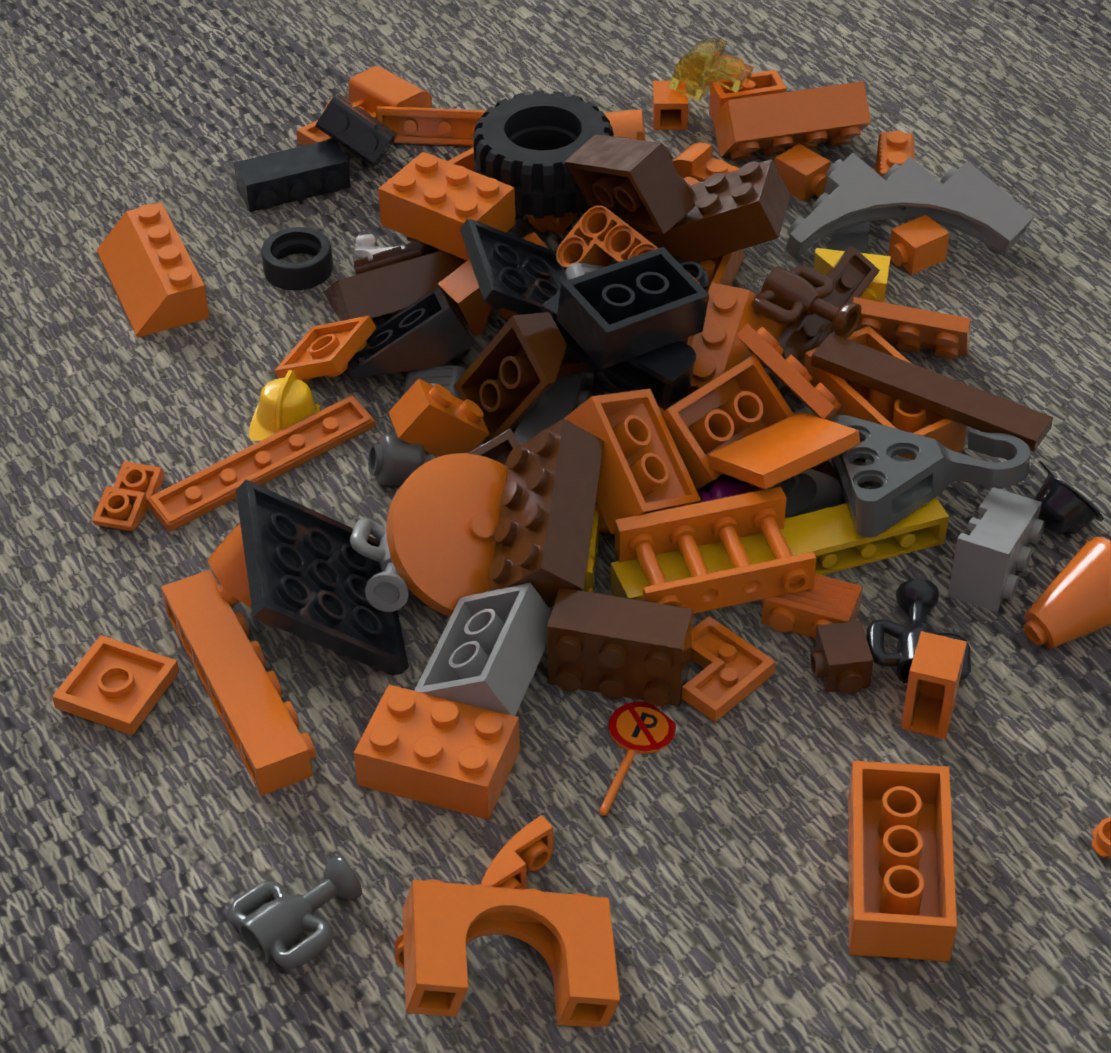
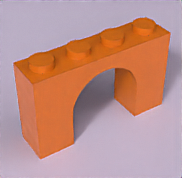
(566, 929)

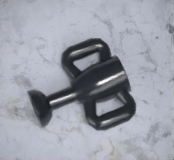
(917, 599)

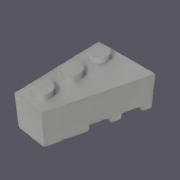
(995, 549)

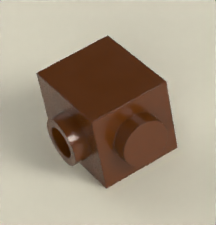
(842, 657)

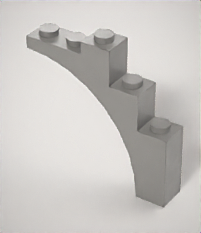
(960, 200)

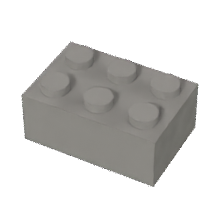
(489, 649)

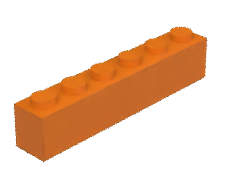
(238, 684)

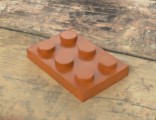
(916, 328)
(789, 372)

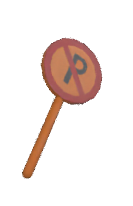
(640, 730)

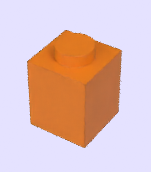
(668, 107)
(803, 172)
(918, 244)

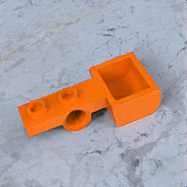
(368, 91)

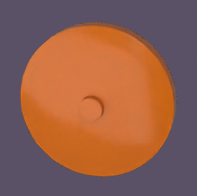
(446, 528)

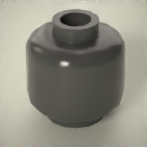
(395, 460)

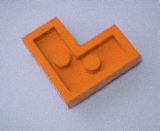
(730, 669)

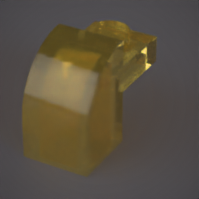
(709, 63)

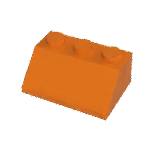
(718, 346)
(639, 457)

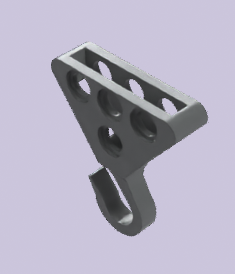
(908, 484)

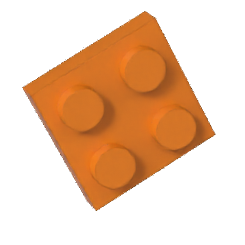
(327, 349)
(116, 684)

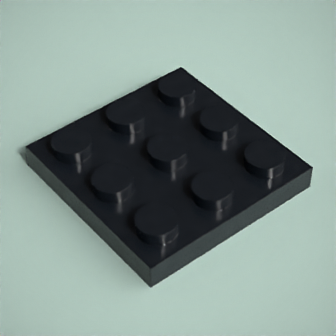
(511, 269)

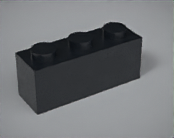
(292, 175)

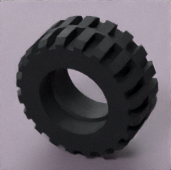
(527, 144)

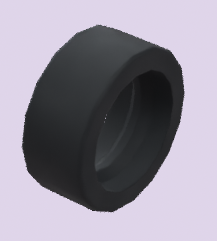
(297, 275)

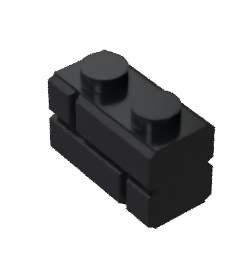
(356, 130)

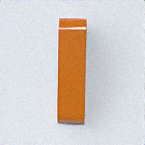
(600, 239)

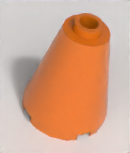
(1075, 600)

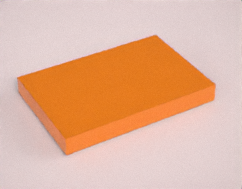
(783, 450)

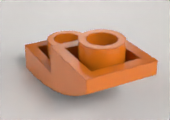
(126, 501)
(525, 851)

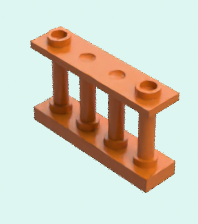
(709, 523)

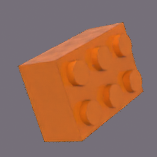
(436, 197)
(723, 413)
(437, 751)

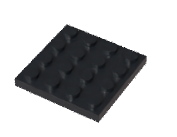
(314, 581)

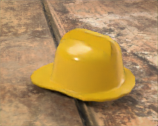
(281, 405)

